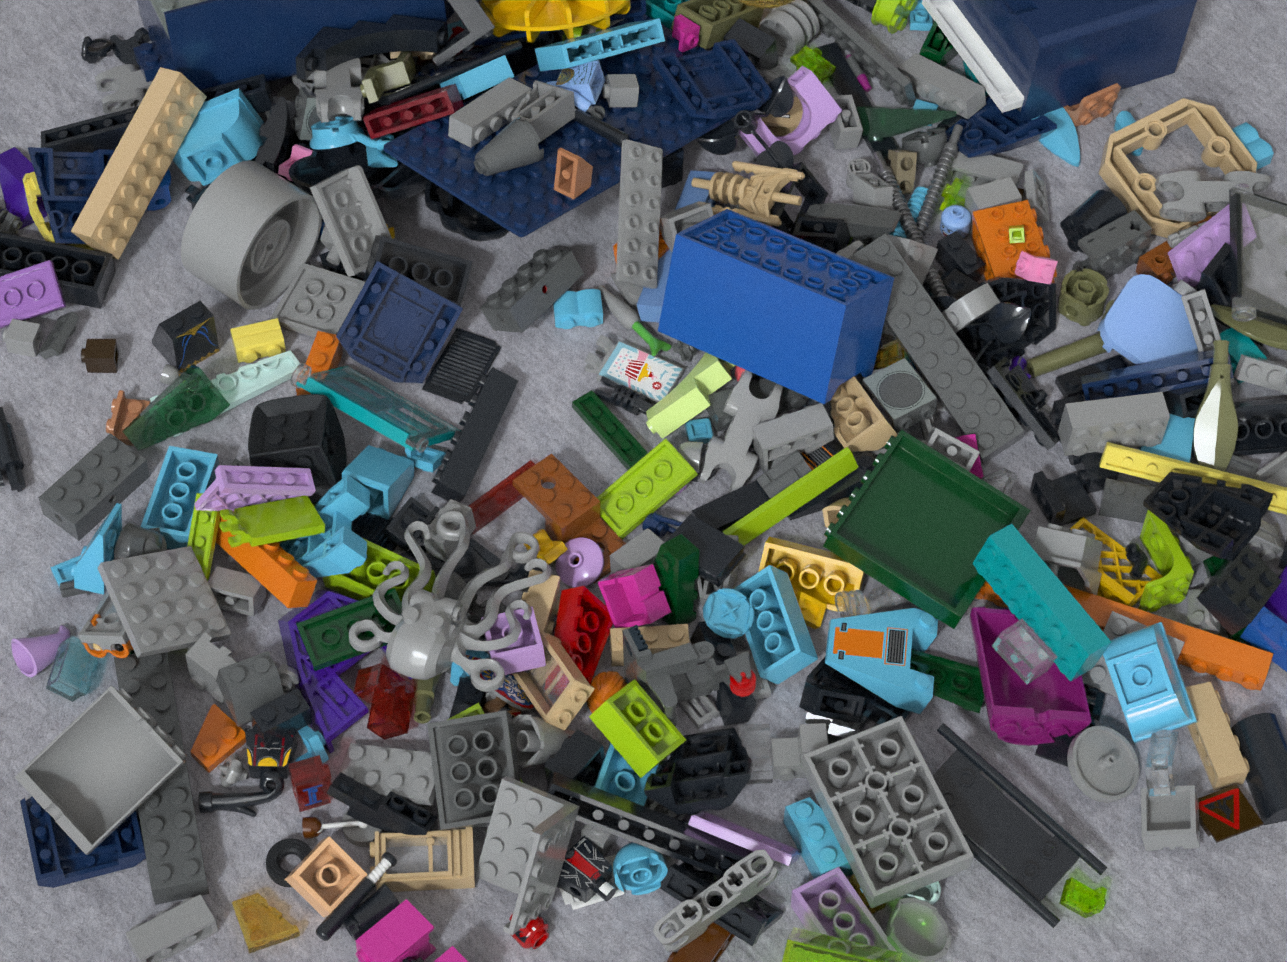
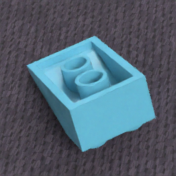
(99, 550)

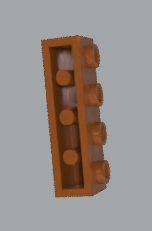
(1157, 261)

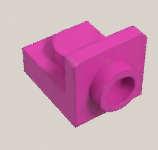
(685, 32)

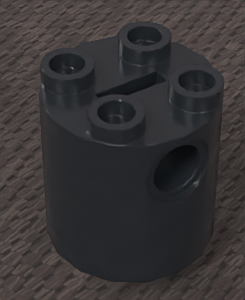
(1090, 216)

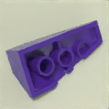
(12, 170)

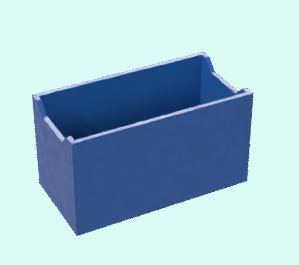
(774, 304)

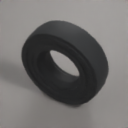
(277, 852)

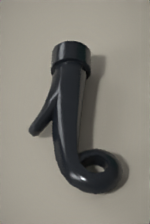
(240, 802)

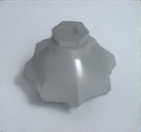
(232, 771)

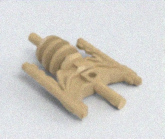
(754, 194)

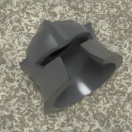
(138, 541)

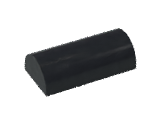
(1265, 749)

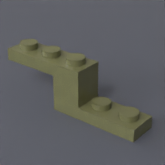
(388, 76)

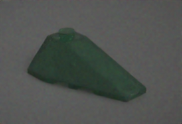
(888, 122)
(181, 406)

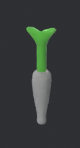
(630, 320)

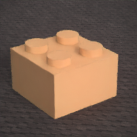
(326, 876)

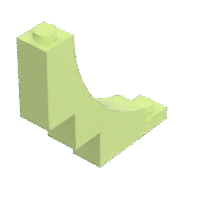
(689, 395)

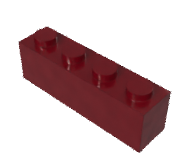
(413, 111)

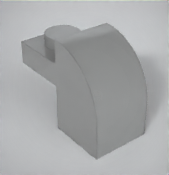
(970, 307)

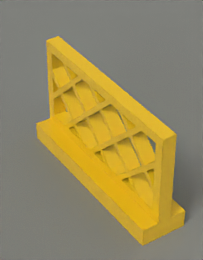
(1114, 588)

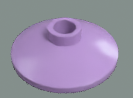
(589, 565)

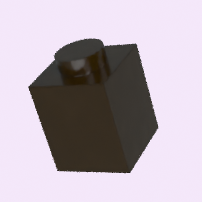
(100, 355)

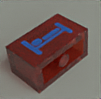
(310, 782)

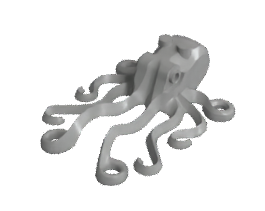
(435, 628)

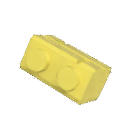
(257, 340)

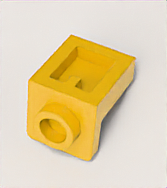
(549, 549)
(811, 609)

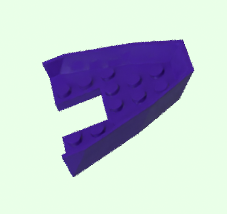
(330, 700)

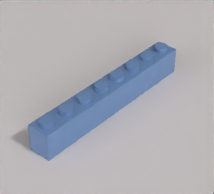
(651, 300)

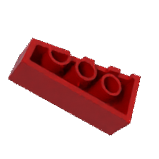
(583, 628)

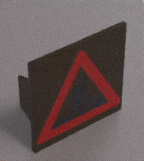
(1227, 814)

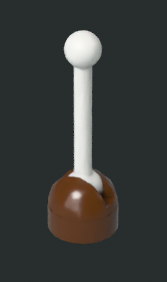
(313, 827)

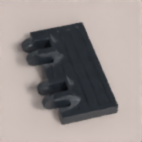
(877, 708)

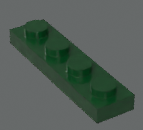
(609, 429)

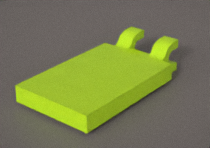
(272, 522)

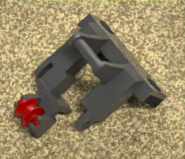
(674, 673)

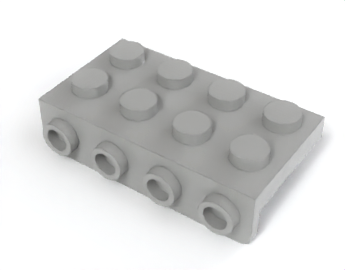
(350, 216)

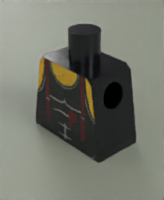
(270, 758)

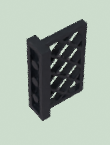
(686, 883)

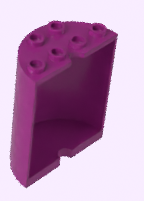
(1022, 711)

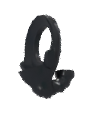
(92, 54)

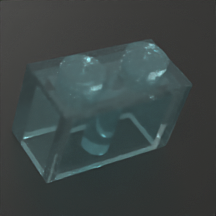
(71, 670)

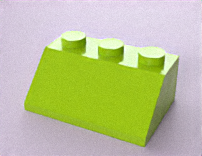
(637, 728)

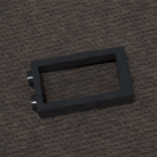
(808, 187)

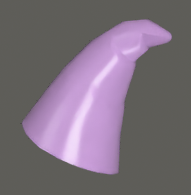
(37, 653)

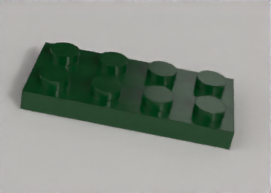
(328, 634)

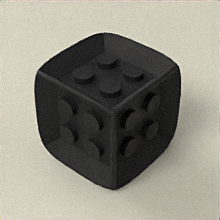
(299, 434)

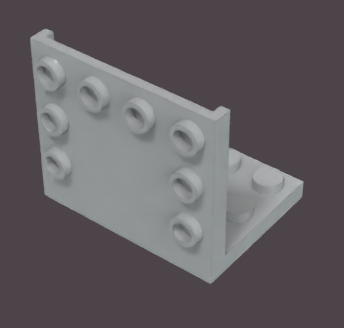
(526, 847)

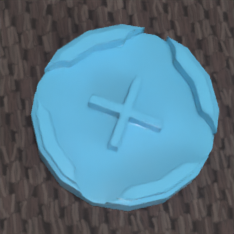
(728, 613)

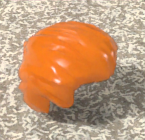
(605, 686)

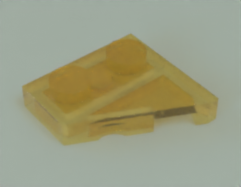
(261, 923)

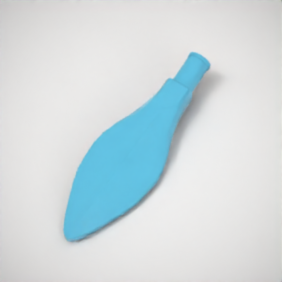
(1064, 139)

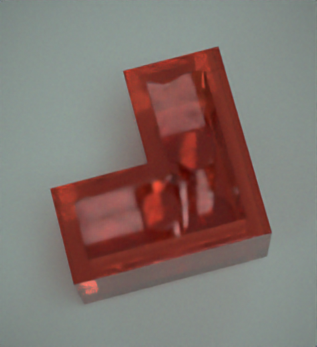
(389, 698)

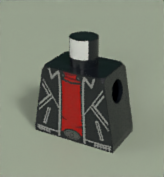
(586, 872)

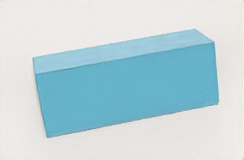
(620, 779)

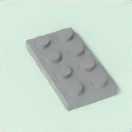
(392, 769)

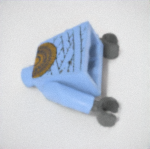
(586, 83)

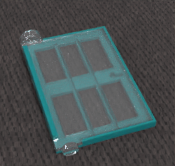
(375, 406)

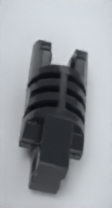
(624, 397)

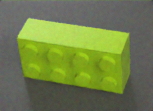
(364, 579)

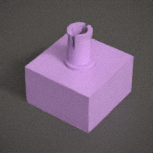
(525, 652)

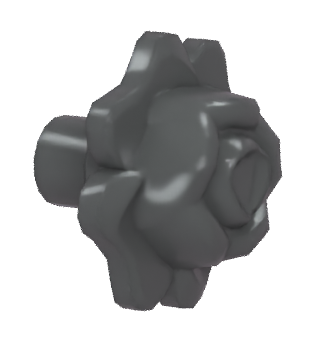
(685, 350)

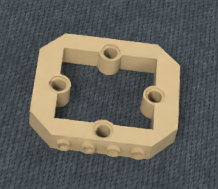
(1127, 182)

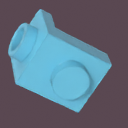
(428, 460)
(314, 744)

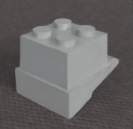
(1070, 555)

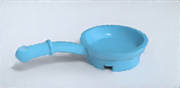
(341, 133)

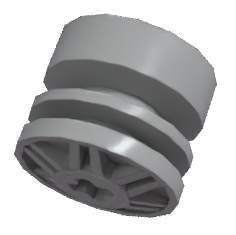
(791, 26)

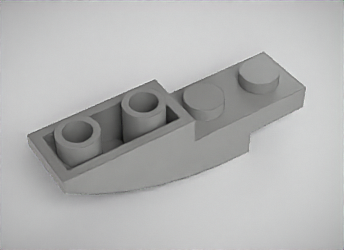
(1262, 373)

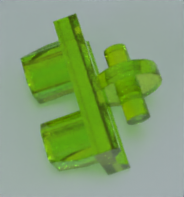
(813, 61)

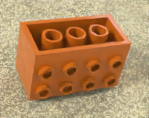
(992, 240)

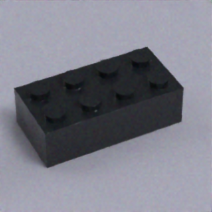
(432, 269)

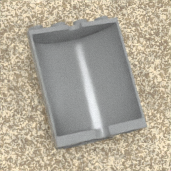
(101, 768)

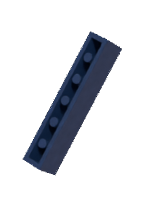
(1150, 377)

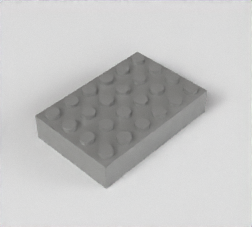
(886, 811)

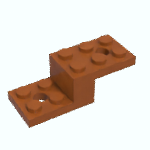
(567, 507)

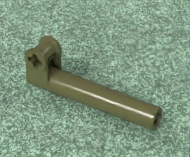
(1068, 354)

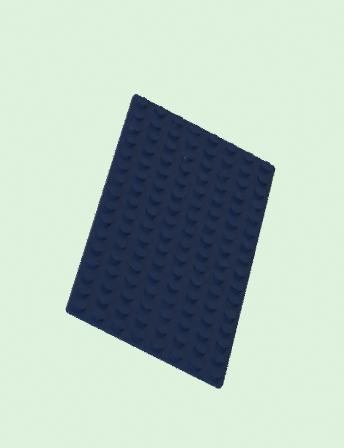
(526, 195)

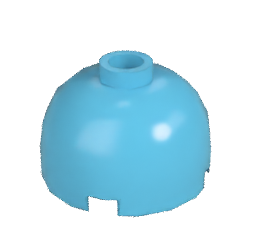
(639, 869)

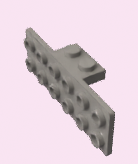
(639, 214)

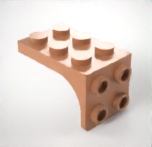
(1093, 106)

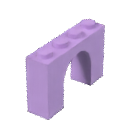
(818, 111)

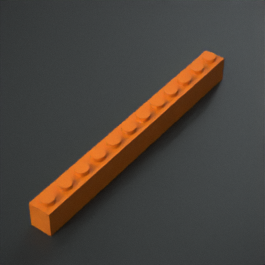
(1201, 651)

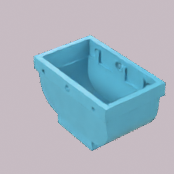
(219, 138)
(1148, 682)

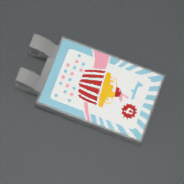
(634, 369)

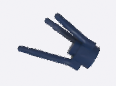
(659, 525)

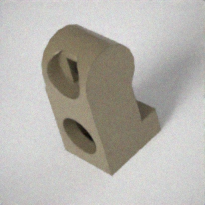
(904, 168)

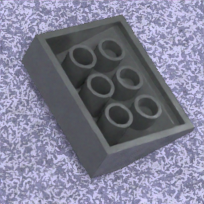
(468, 766)

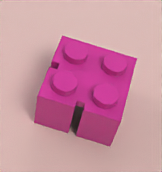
(634, 596)

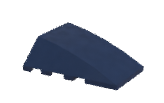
(997, 132)
(66, 185)

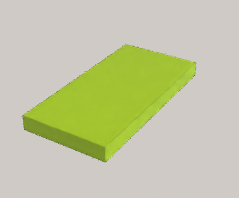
(644, 488)

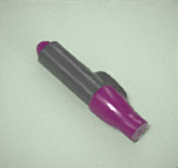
(861, 77)

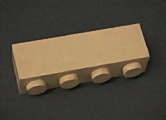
(1214, 738)

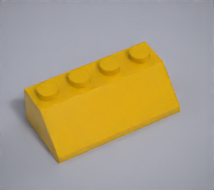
(812, 570)

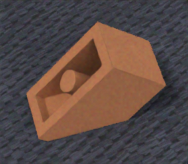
(572, 174)

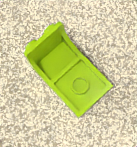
(1170, 563)

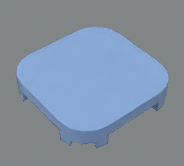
(1147, 322)

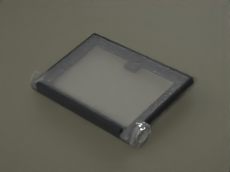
(1257, 256)

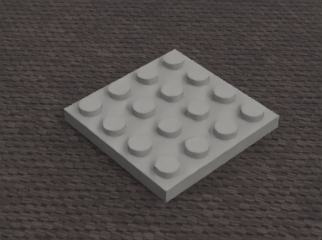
(163, 600)

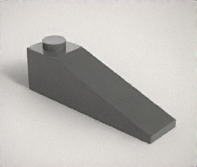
(859, 219)

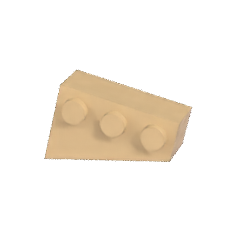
(545, 602)

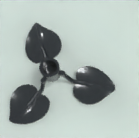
(722, 138)
(1005, 322)

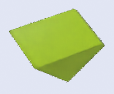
(1016, 234)

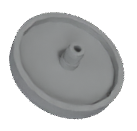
(1103, 764)

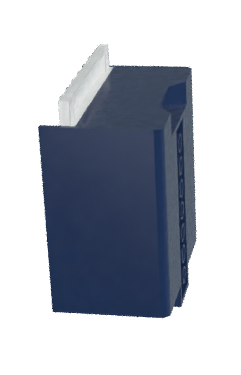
(1062, 50)

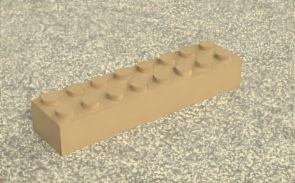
(139, 163)

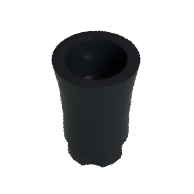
(371, 911)

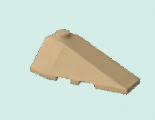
(858, 419)

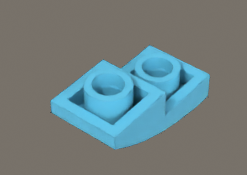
(920, 18)

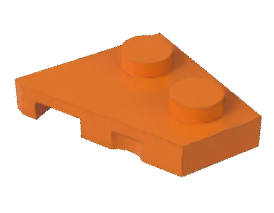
(217, 739)

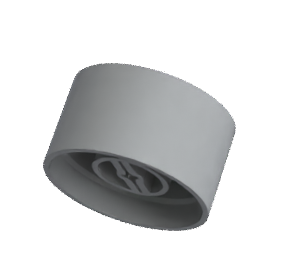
(250, 234)

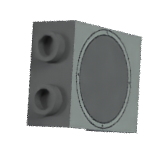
(306, 115)
(901, 394)

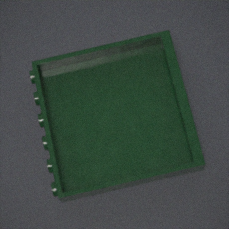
(922, 527)

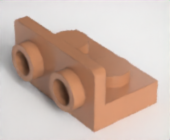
(124, 412)

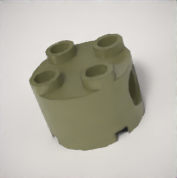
(1083, 296)

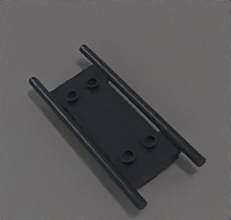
(1005, 830)

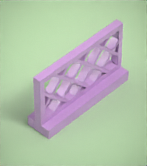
(254, 485)

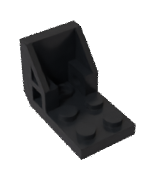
(1217, 281)

